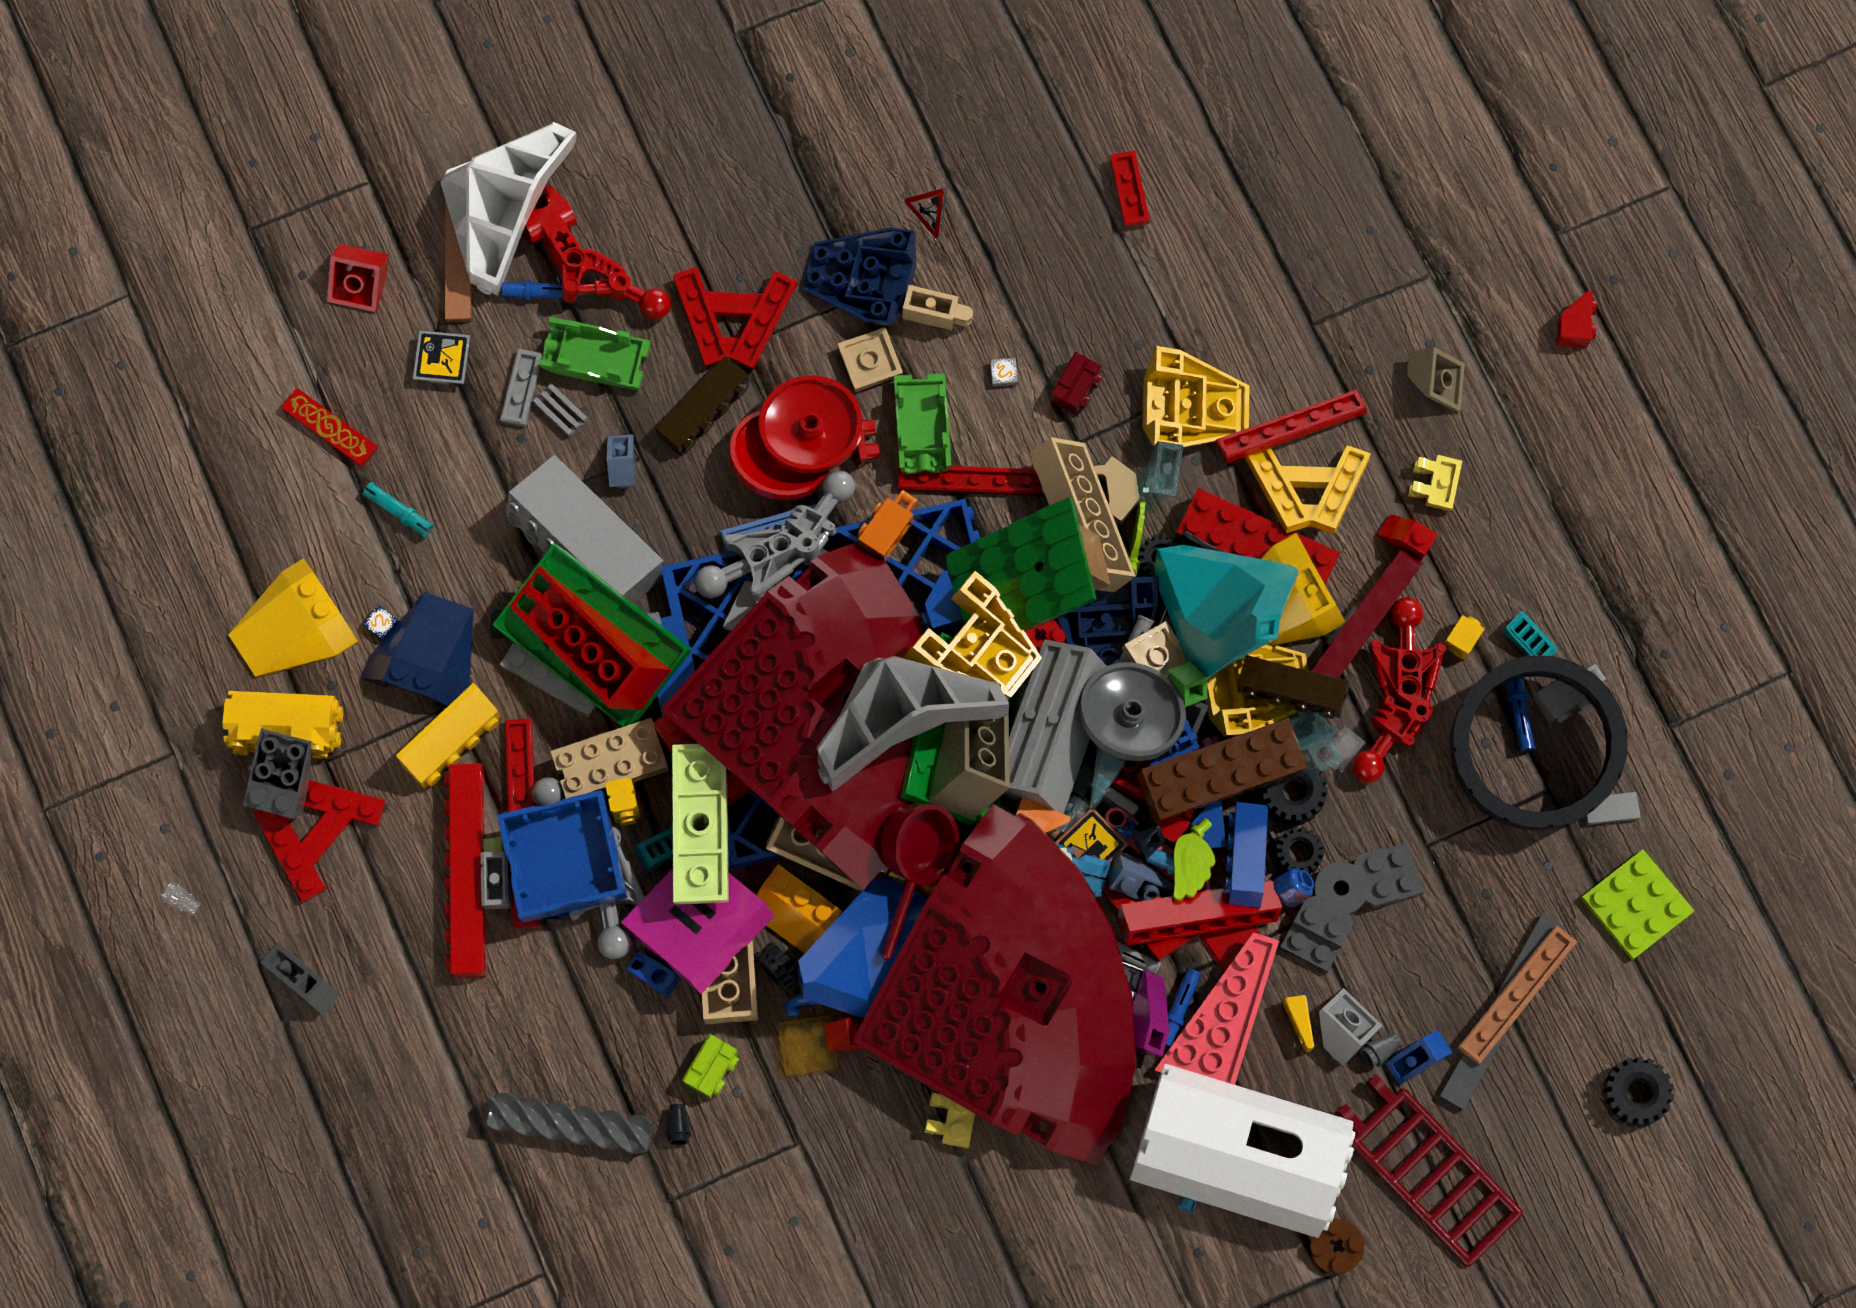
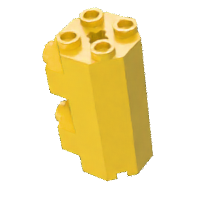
(295, 715)

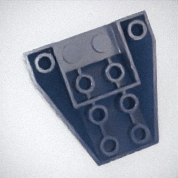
(864, 273)

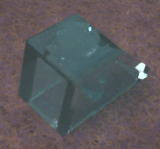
(1163, 469)

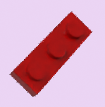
(1129, 189)

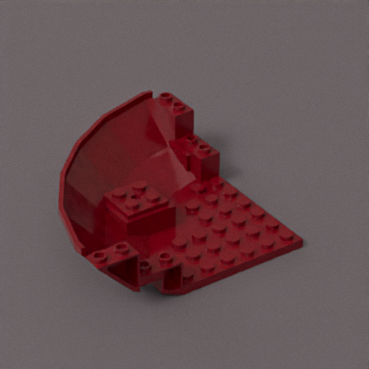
(782, 686)
(967, 1004)

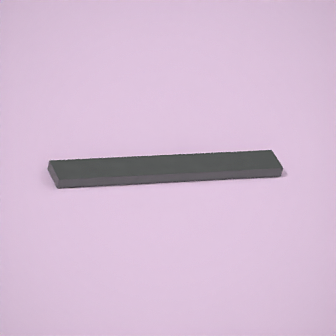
(1467, 1073)

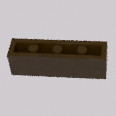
(703, 405)
(1293, 687)

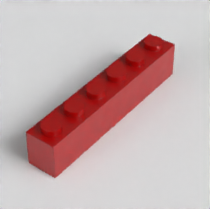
(1203, 913)

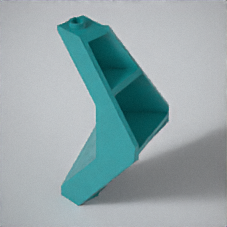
(1221, 602)

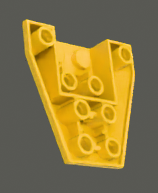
(1310, 607)

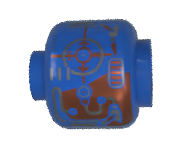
(1294, 887)

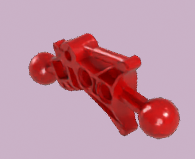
(1394, 720)

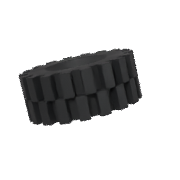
(1303, 809)
(1652, 1078)

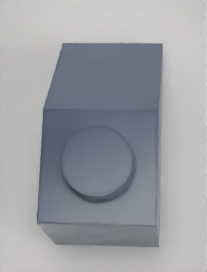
(621, 461)

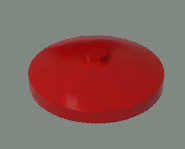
(810, 424)
(761, 472)

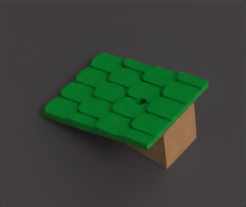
(1036, 564)

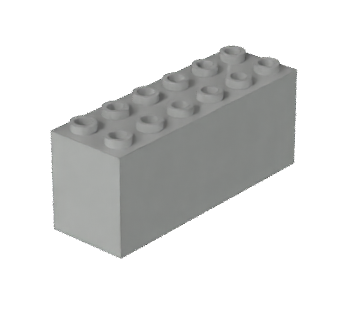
(563, 511)
(1048, 731)

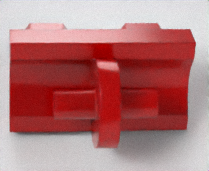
(866, 452)

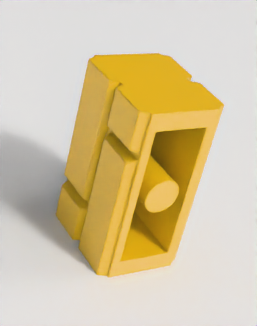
(623, 801)

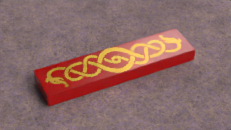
(329, 427)

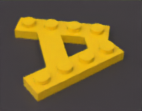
(1339, 482)

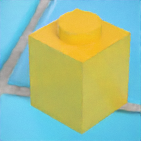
(1464, 636)

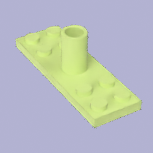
(699, 801)

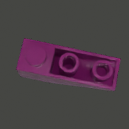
(1151, 1015)

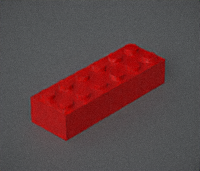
(1245, 532)

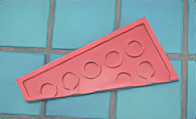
(1222, 1025)

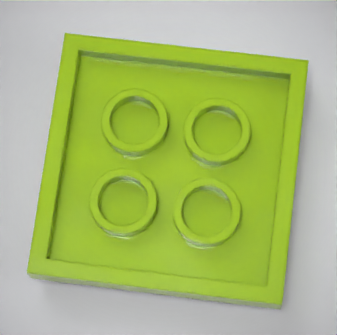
(1637, 904)

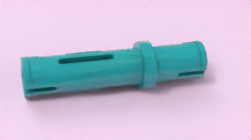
(405, 515)

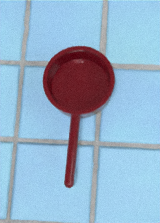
(921, 848)

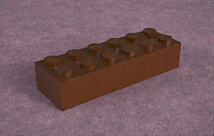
(1221, 771)

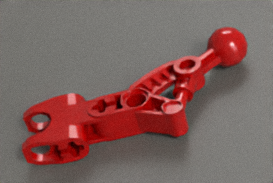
(552, 227)

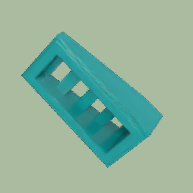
(1529, 625)
(650, 844)

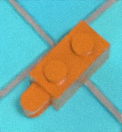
(887, 525)

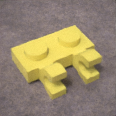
(1443, 482)
(958, 1123)

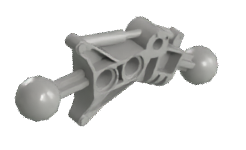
(810, 535)
(613, 940)

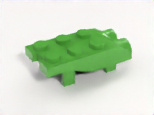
(594, 354)
(922, 424)

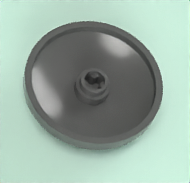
(1132, 711)

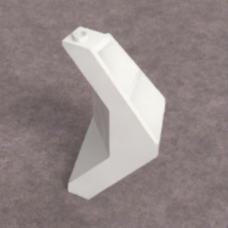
(496, 196)

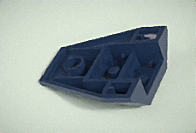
(1110, 619)
(427, 651)

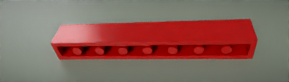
(466, 838)

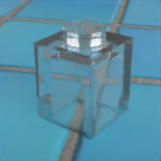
(1348, 745)

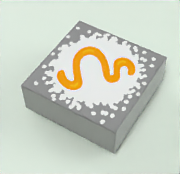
(1004, 372)

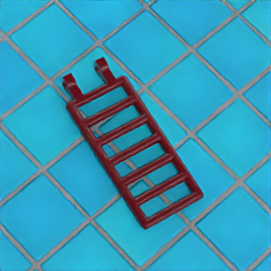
(1459, 1154)

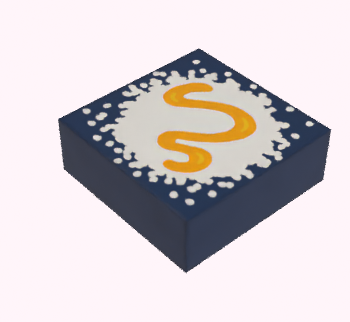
(380, 622)

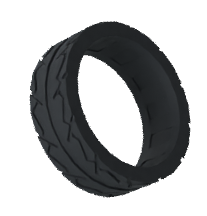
(1584, 682)

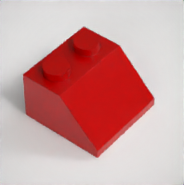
(357, 277)

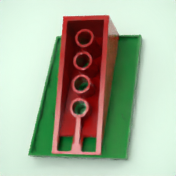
(592, 636)

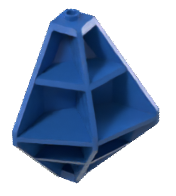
(846, 962)

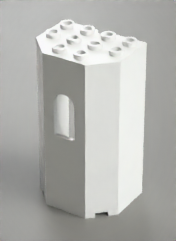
(1200, 1152)

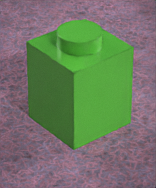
(1189, 682)

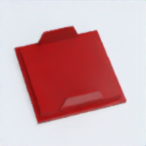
(1226, 944)

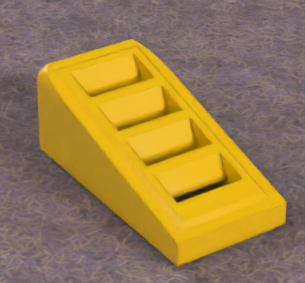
(1298, 1013)

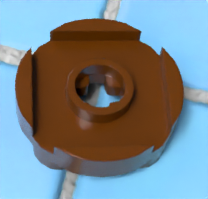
(1351, 1243)

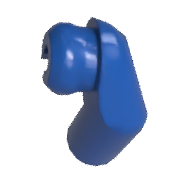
(792, 1005)

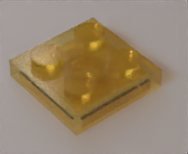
(806, 1046)

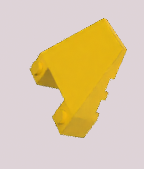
(986, 645)

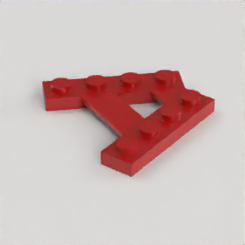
(762, 309)
(300, 857)

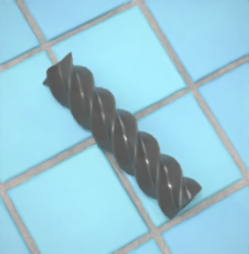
(579, 1125)

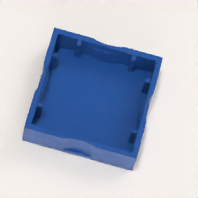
(562, 856)

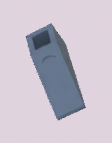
(1137, 879)

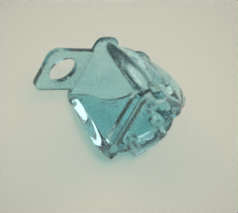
(1313, 735)

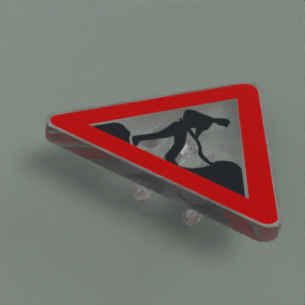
(929, 209)

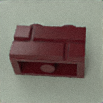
(1076, 383)

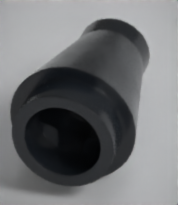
(677, 1126)

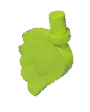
(1136, 537)
(1192, 861)

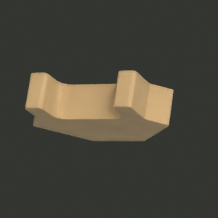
(1120, 488)

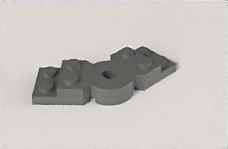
(1326, 919)

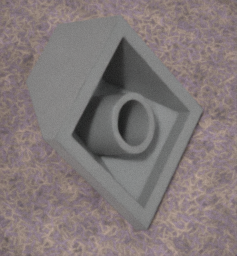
(1346, 1026)

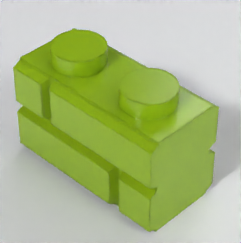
(711, 1066)

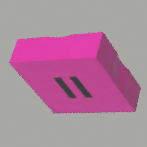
(701, 936)

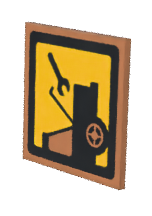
(1093, 837)

